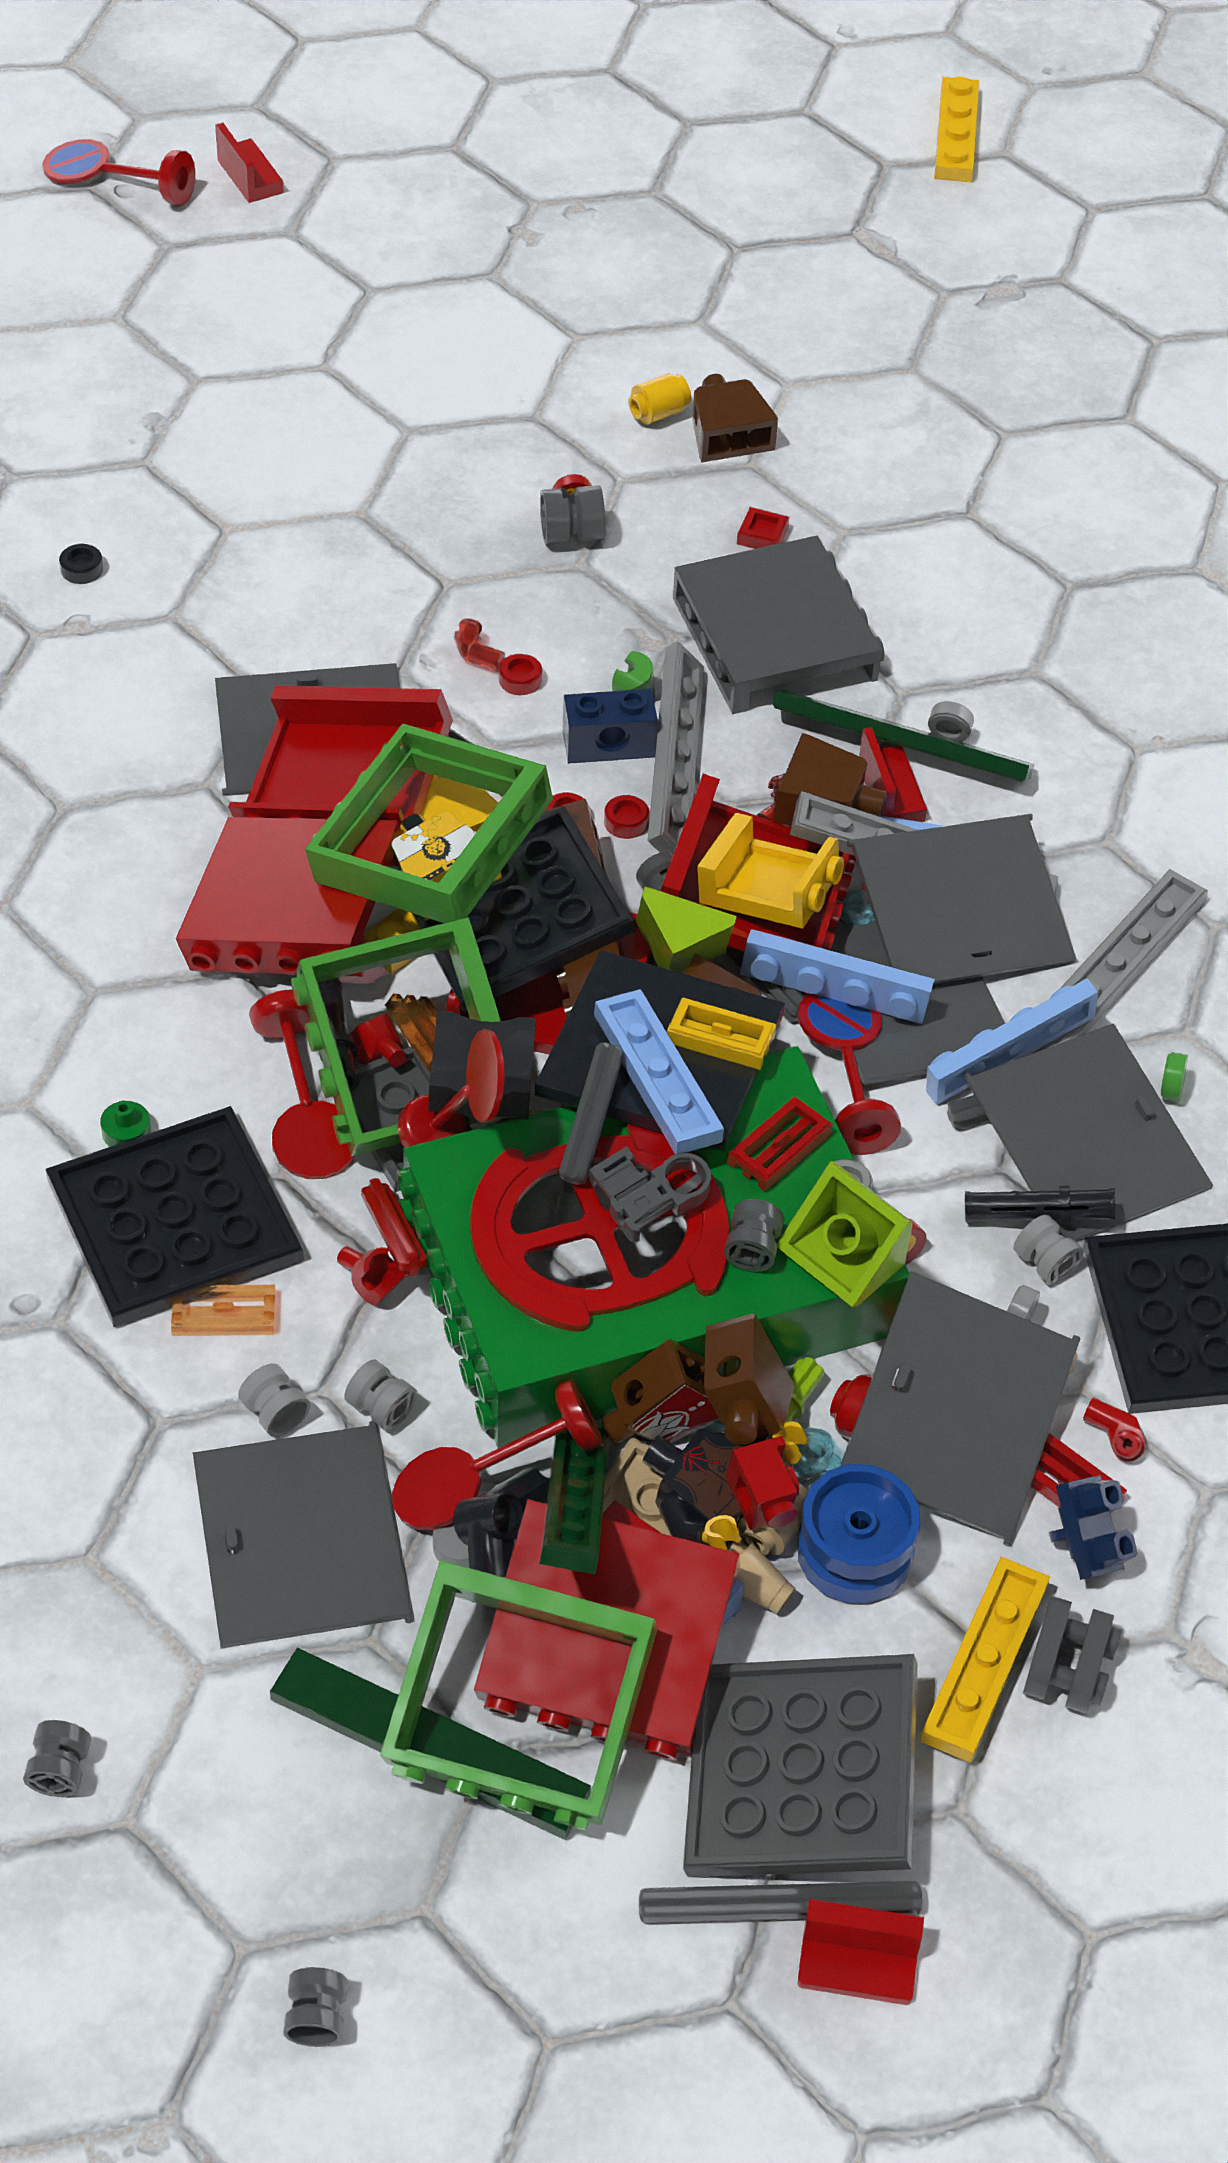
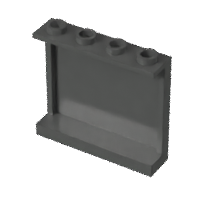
(774, 618)

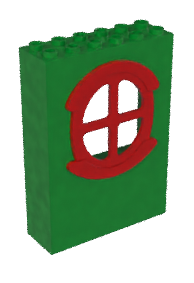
(533, 1334)

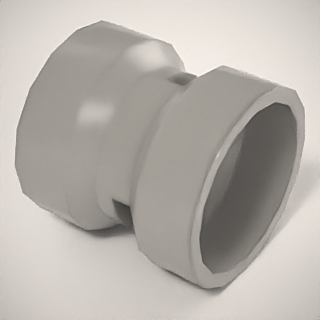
(1048, 1249)
(380, 1395)
(276, 1402)

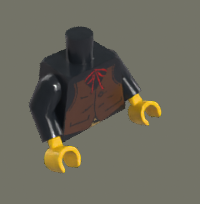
(694, 1489)

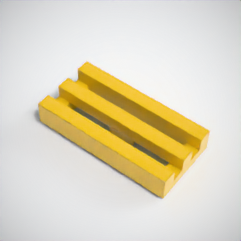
(718, 1038)

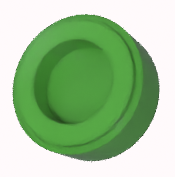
(1174, 1076)

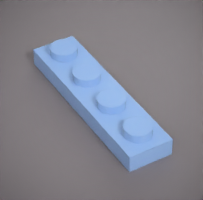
(836, 976)
(1013, 1040)
(659, 1072)

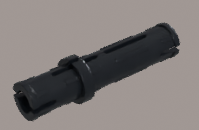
(345, 1042)
(1028, 1205)

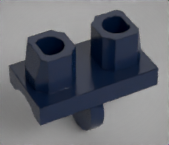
(1090, 1526)

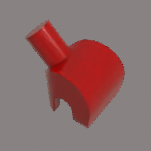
(377, 1040)
(372, 1273)

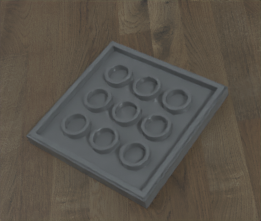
(803, 1767)

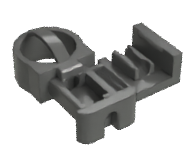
(644, 1200)

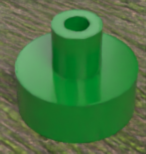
(124, 1122)

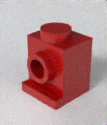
(763, 1484)

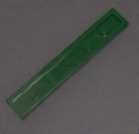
(904, 735)
(574, 1505)
(365, 1712)

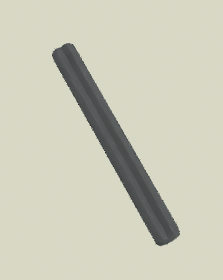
(772, 1901)

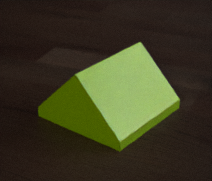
(681, 928)
(847, 1236)

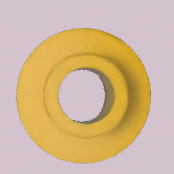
(659, 398)

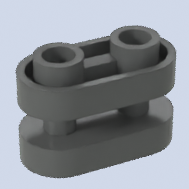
(1084, 1682)

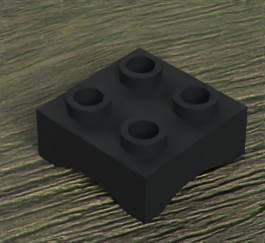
(451, 1053)

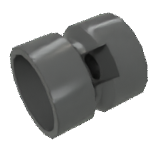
(572, 514)

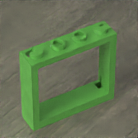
(524, 800)
(473, 981)
(536, 1603)

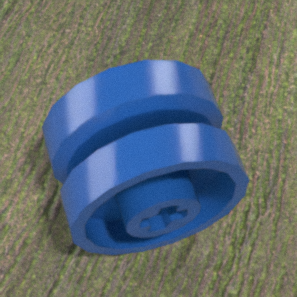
(858, 1533)

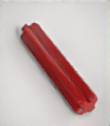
(394, 1227)

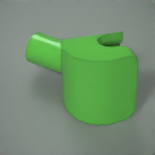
(638, 674)

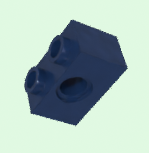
(609, 725)

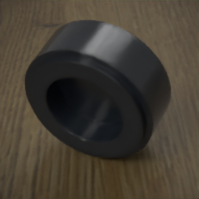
(81, 563)

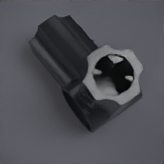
(494, 1518)

